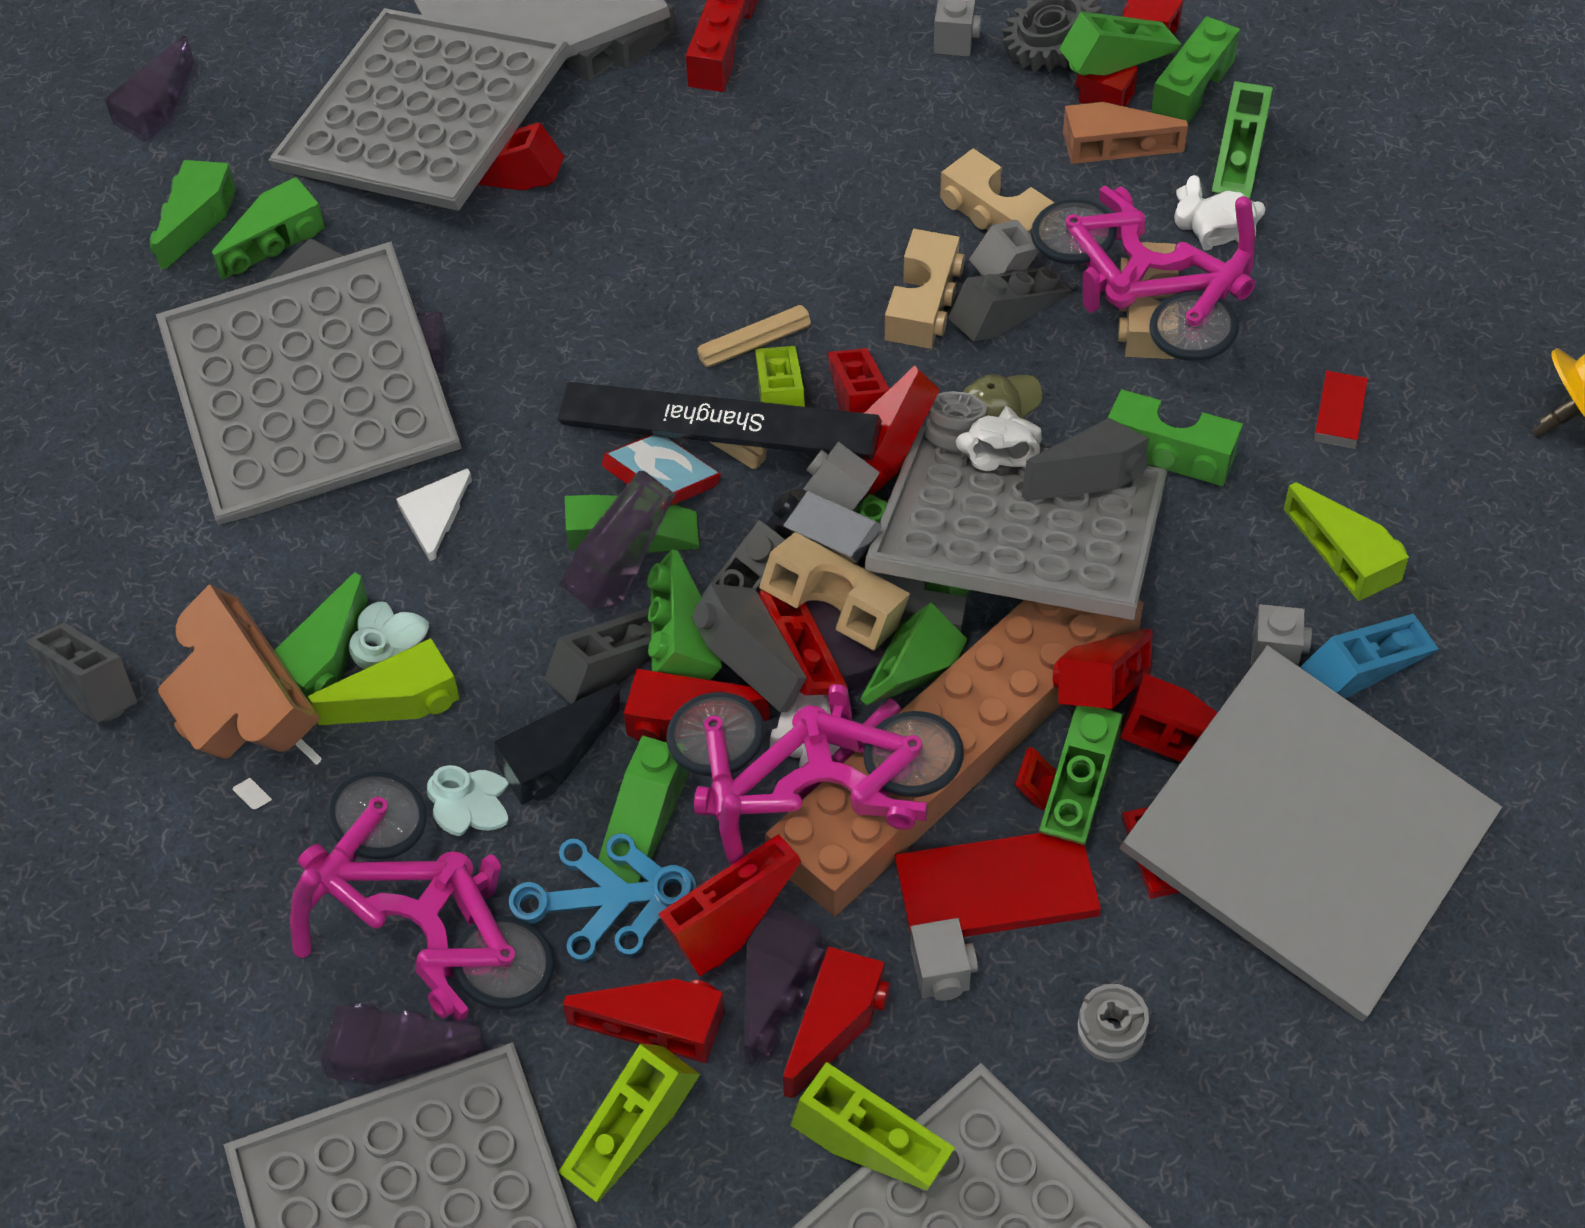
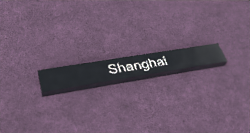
(718, 419)

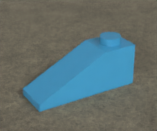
(1369, 654)

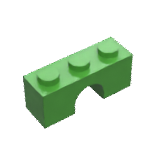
(1202, 58)
(1196, 451)

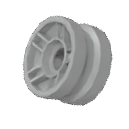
(951, 416)
(1099, 1035)

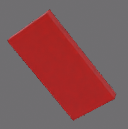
(998, 884)

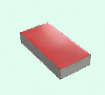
(1340, 409)

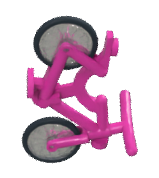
(1184, 325)
(723, 732)
(380, 817)

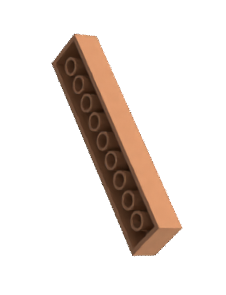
(993, 701)

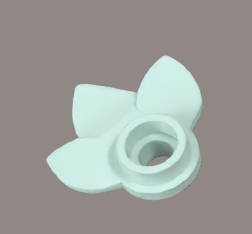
(386, 632)
(467, 799)

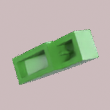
(675, 532)

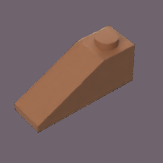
(1118, 132)

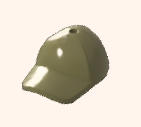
(1018, 392)

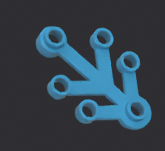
(611, 895)

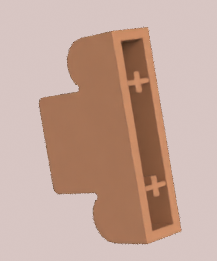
(232, 682)

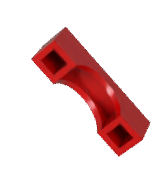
(714, 42)
(1121, 86)

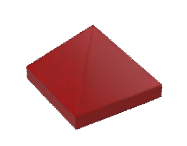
(1035, 778)

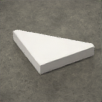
(433, 509)

